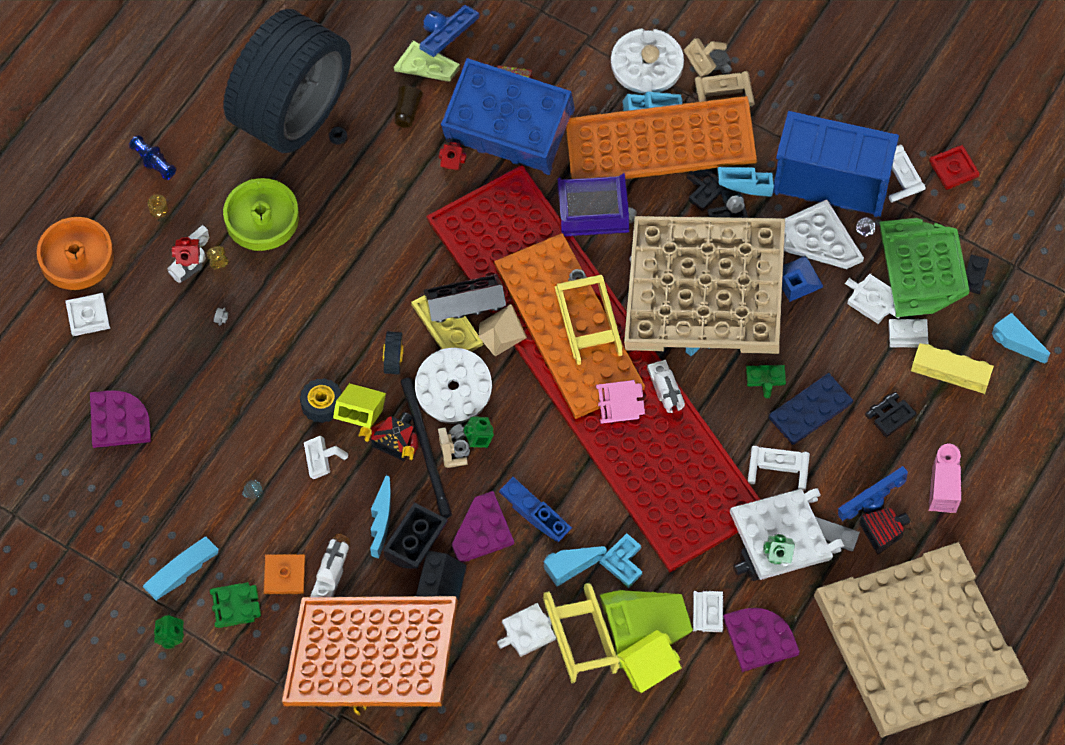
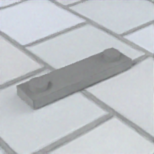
(834, 531)

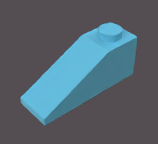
(1017, 337)
(569, 563)

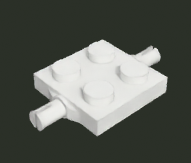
(871, 298)
(527, 630)

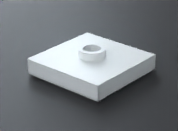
(87, 314)

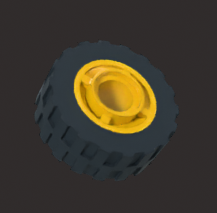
(393, 352)
(316, 391)

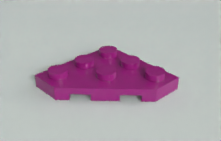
(482, 530)

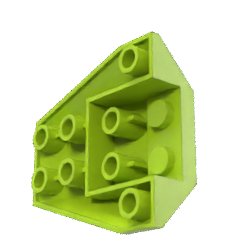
(638, 614)

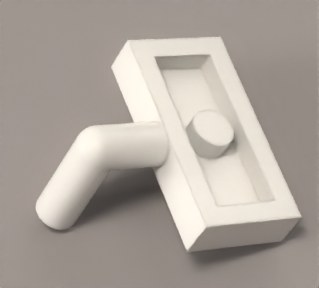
(318, 455)

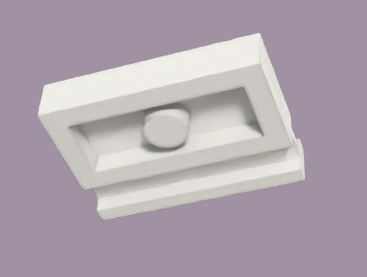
(907, 332)
(708, 611)

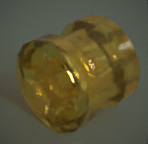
(159, 210)
(217, 257)

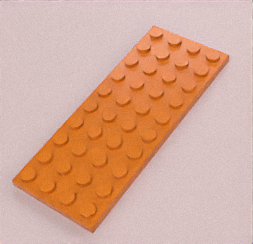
(662, 140)
(531, 282)

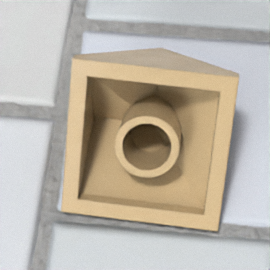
(501, 330)

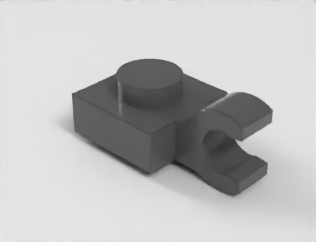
(721, 61)

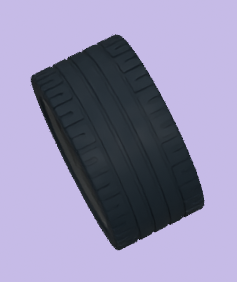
(287, 80)

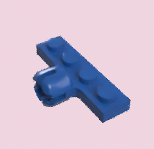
(445, 29)
(873, 497)

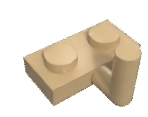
(700, 56)
(447, 449)

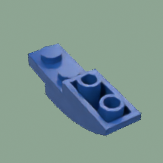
(534, 511)

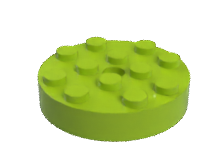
(256, 197)

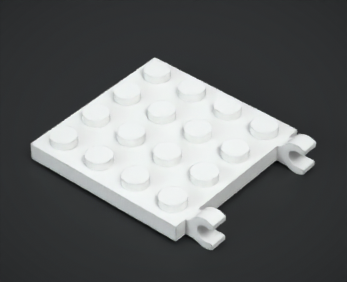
(784, 515)

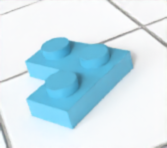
(618, 562)

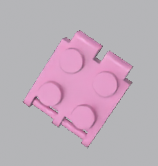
(620, 401)

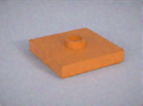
(284, 574)

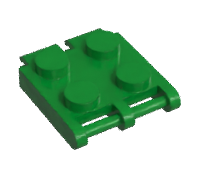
(235, 604)

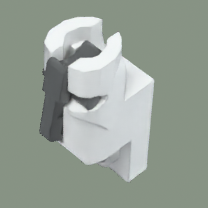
(181, 273)
(665, 385)

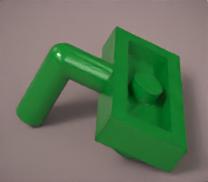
(766, 376)

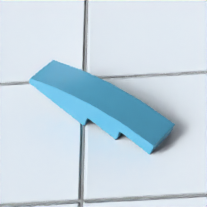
(381, 512)
(180, 568)

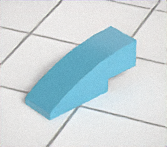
(650, 100)
(746, 180)

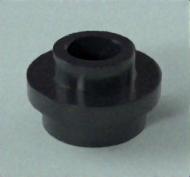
(338, 131)

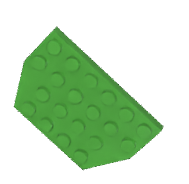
(923, 266)

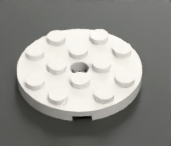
(642, 78)
(458, 404)

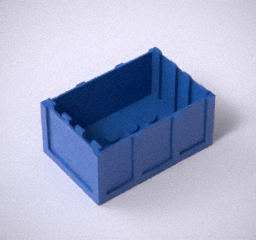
(507, 115)
(834, 163)

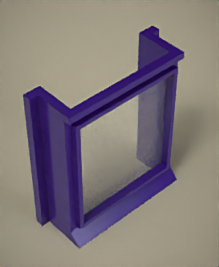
(593, 206)

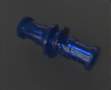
(152, 157)

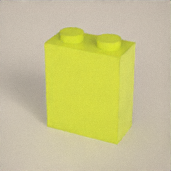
(359, 405)
(649, 661)

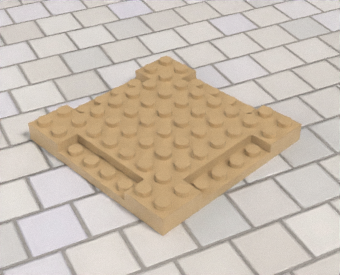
(705, 284)
(920, 640)

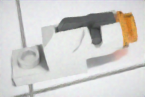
(331, 567)

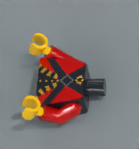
(393, 436)

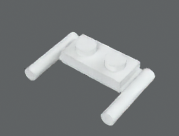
(906, 176)
(779, 460)

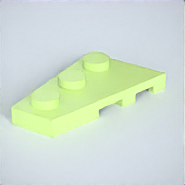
(422, 64)

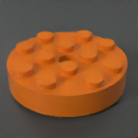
(69, 236)

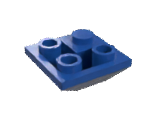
(799, 279)

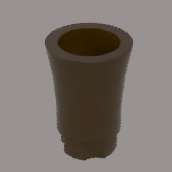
(407, 105)

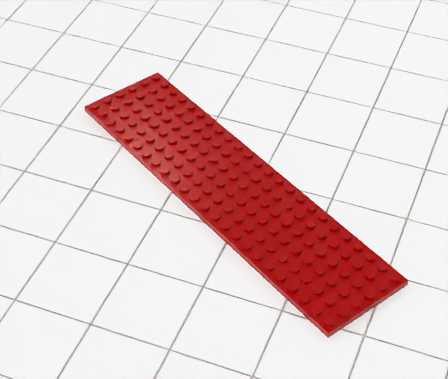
(660, 466)

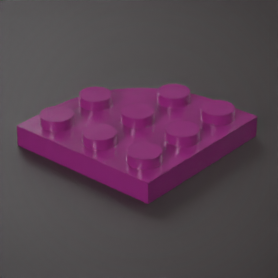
(118, 419)
(759, 637)

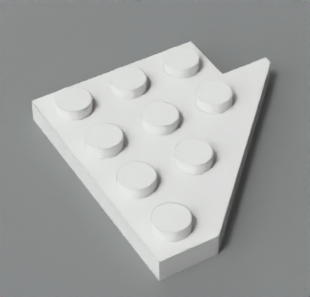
(821, 237)

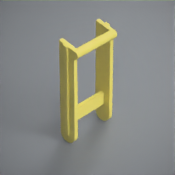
(592, 339)
(575, 609)

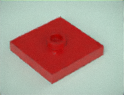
(954, 167)

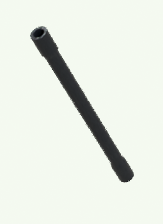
(410, 395)

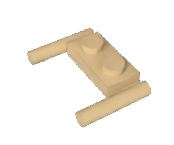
(724, 85)

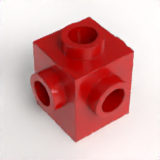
(456, 162)
(186, 251)

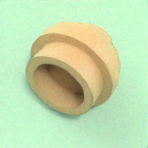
(650, 53)

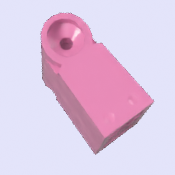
(946, 480)

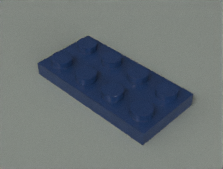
(810, 409)

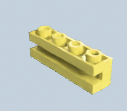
(952, 368)

